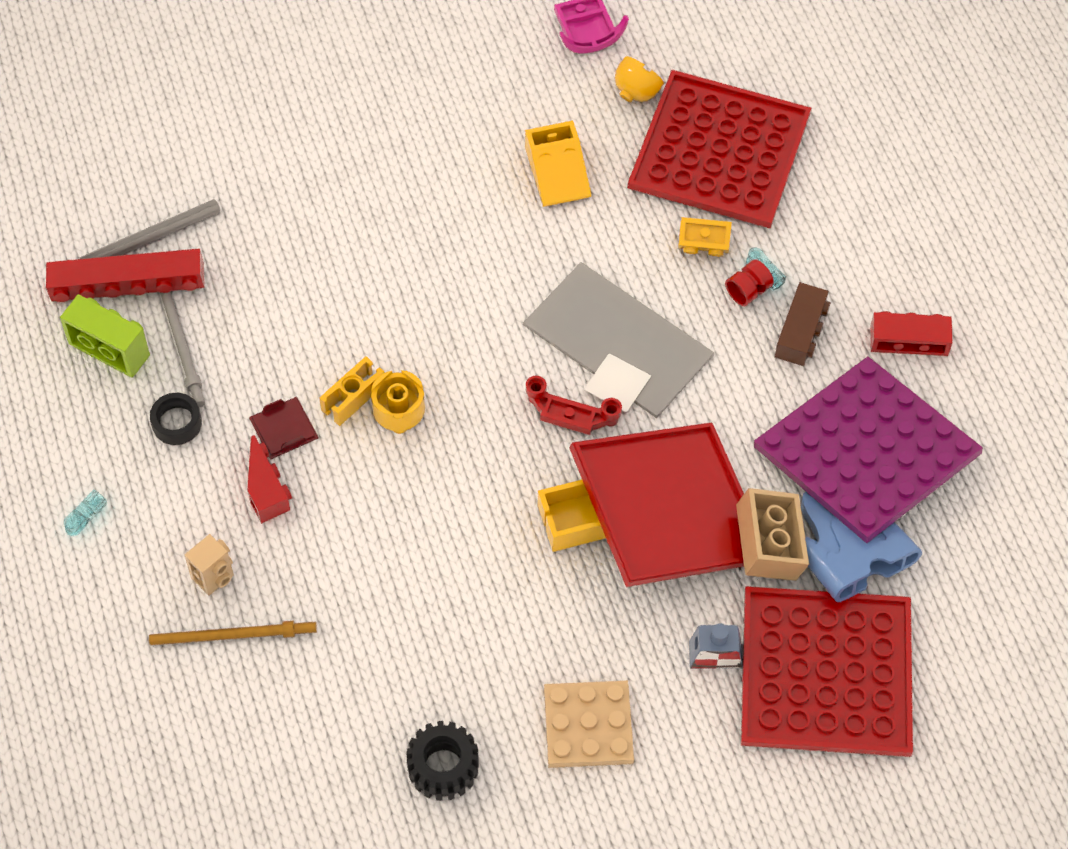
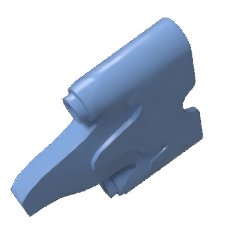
(846, 561)

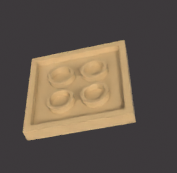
(588, 724)

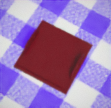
(283, 426)

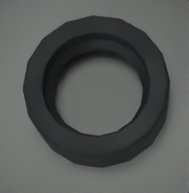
(181, 435)

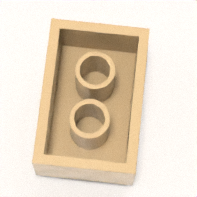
(772, 534)

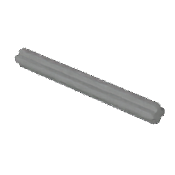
(157, 231)

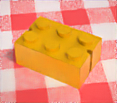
(568, 516)

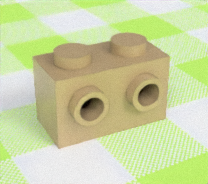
(210, 564)

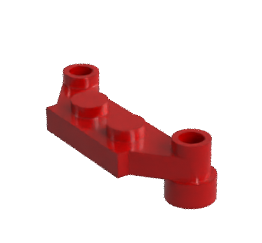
(571, 413)

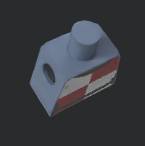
(716, 647)

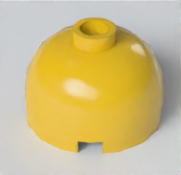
(636, 82)

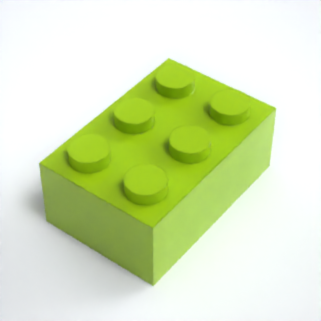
(105, 335)

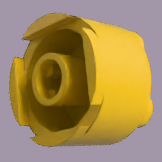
(398, 400)

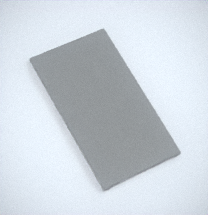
(594, 317)

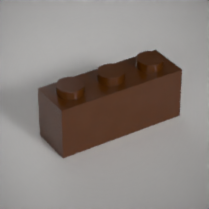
(802, 324)

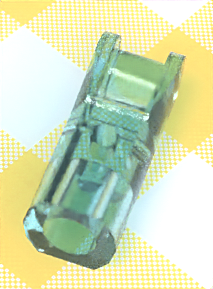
(778, 277)
(84, 513)

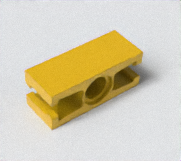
(351, 401)

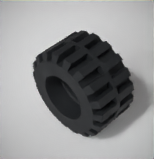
(442, 782)

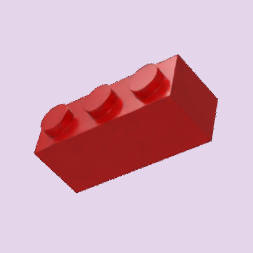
(911, 333)

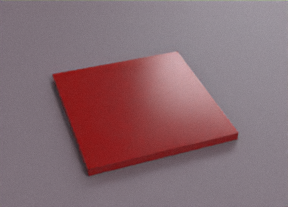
(664, 501)

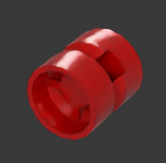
(746, 285)

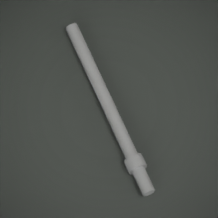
(192, 380)

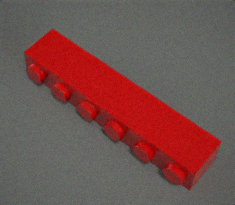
(125, 275)

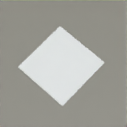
(617, 380)

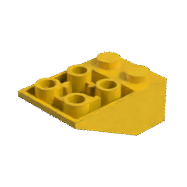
(557, 163)

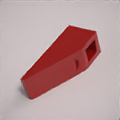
(264, 489)

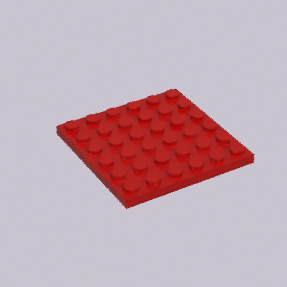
(720, 148)
(827, 672)

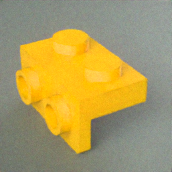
(704, 236)

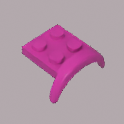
(587, 25)

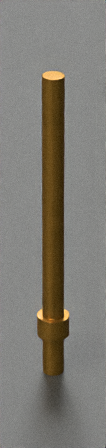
(287, 629)

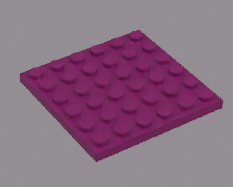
(867, 448)

